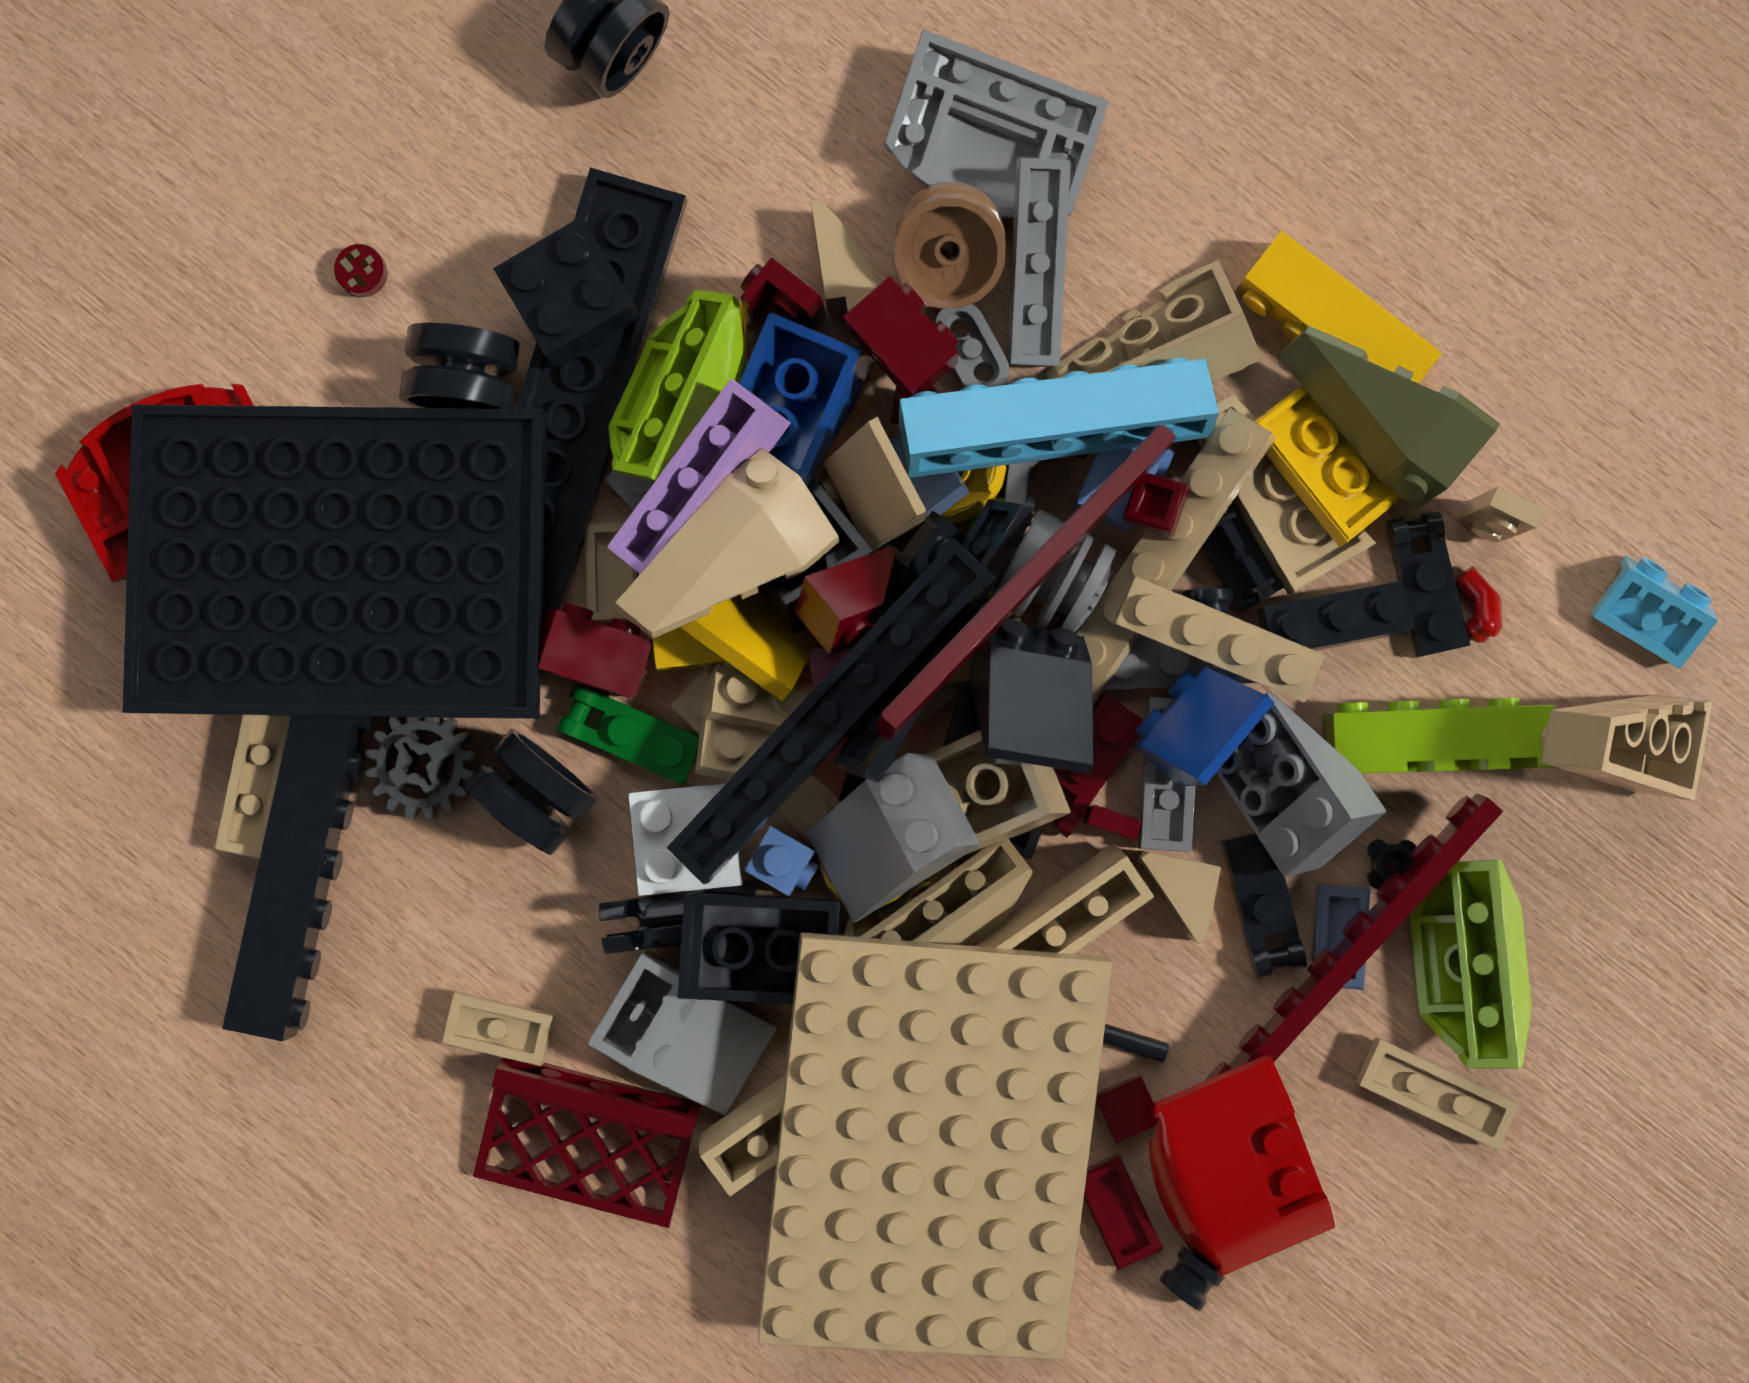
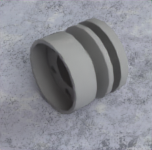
(1072, 586)

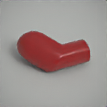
(1486, 605)

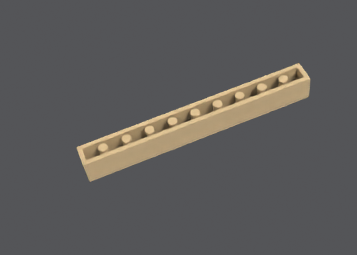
(1055, 922)

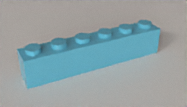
(1055, 416)

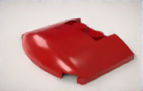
(100, 472)
(1236, 1168)

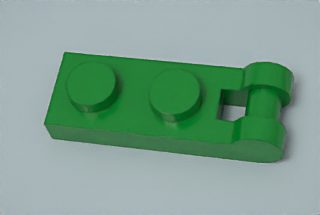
(631, 734)

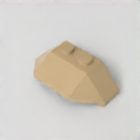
(955, 903)

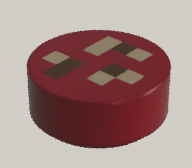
(360, 270)

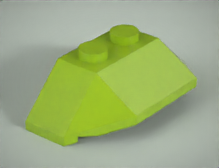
(676, 383)
(1474, 965)

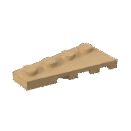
(1283, 524)

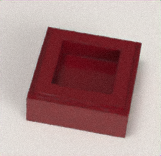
(1156, 504)
(1112, 822)
(1127, 1108)

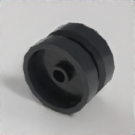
(606, 40)
(458, 367)
(526, 799)

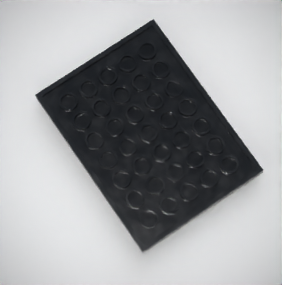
(335, 561)

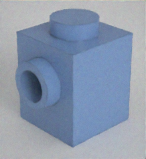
(783, 861)

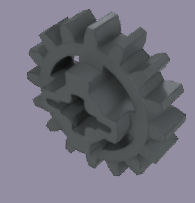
(403, 775)

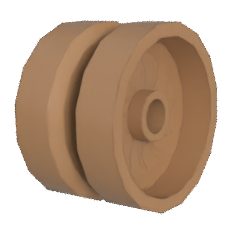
(957, 215)

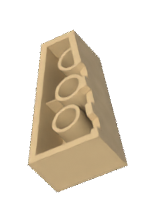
(1632, 743)

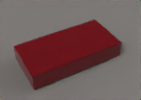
(1119, 1213)

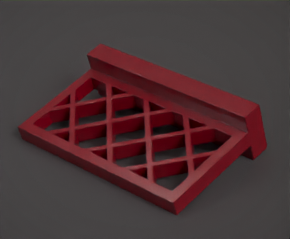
(595, 1098)

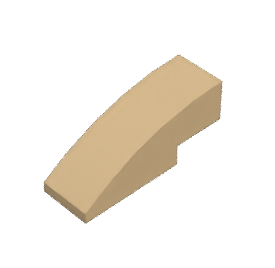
(842, 263)

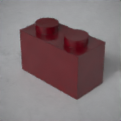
(902, 337)
(593, 652)

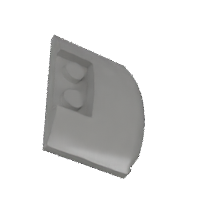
(976, 114)

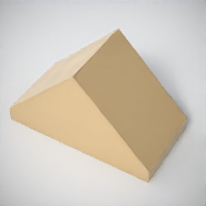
(1186, 888)

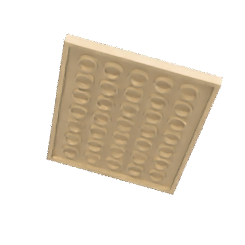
(933, 1147)

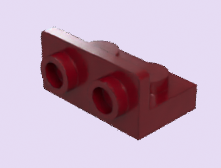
(780, 286)

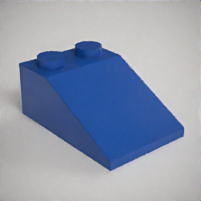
(809, 384)
(1200, 726)

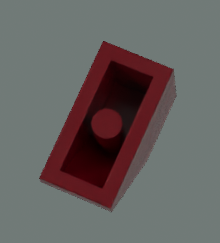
(845, 599)

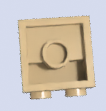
(739, 719)

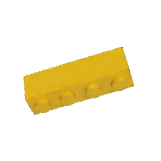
(1307, 292)

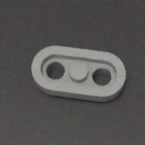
(976, 348)

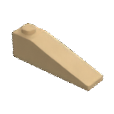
(1191, 321)
(740, 537)

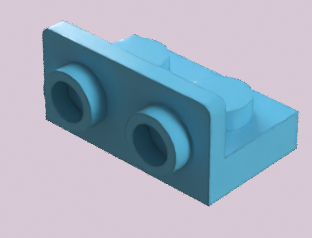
(1656, 611)

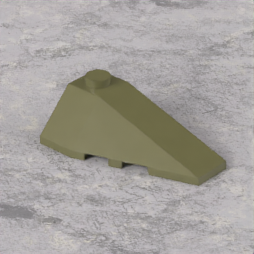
(1400, 429)

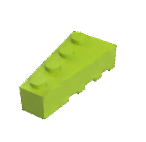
(1439, 738)

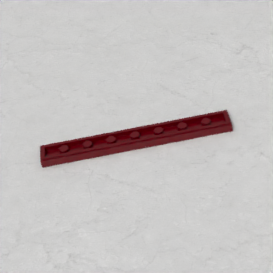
(1023, 583)

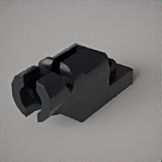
(657, 918)

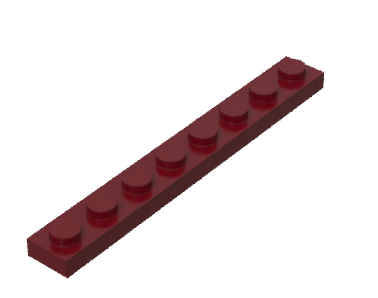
(1367, 932)

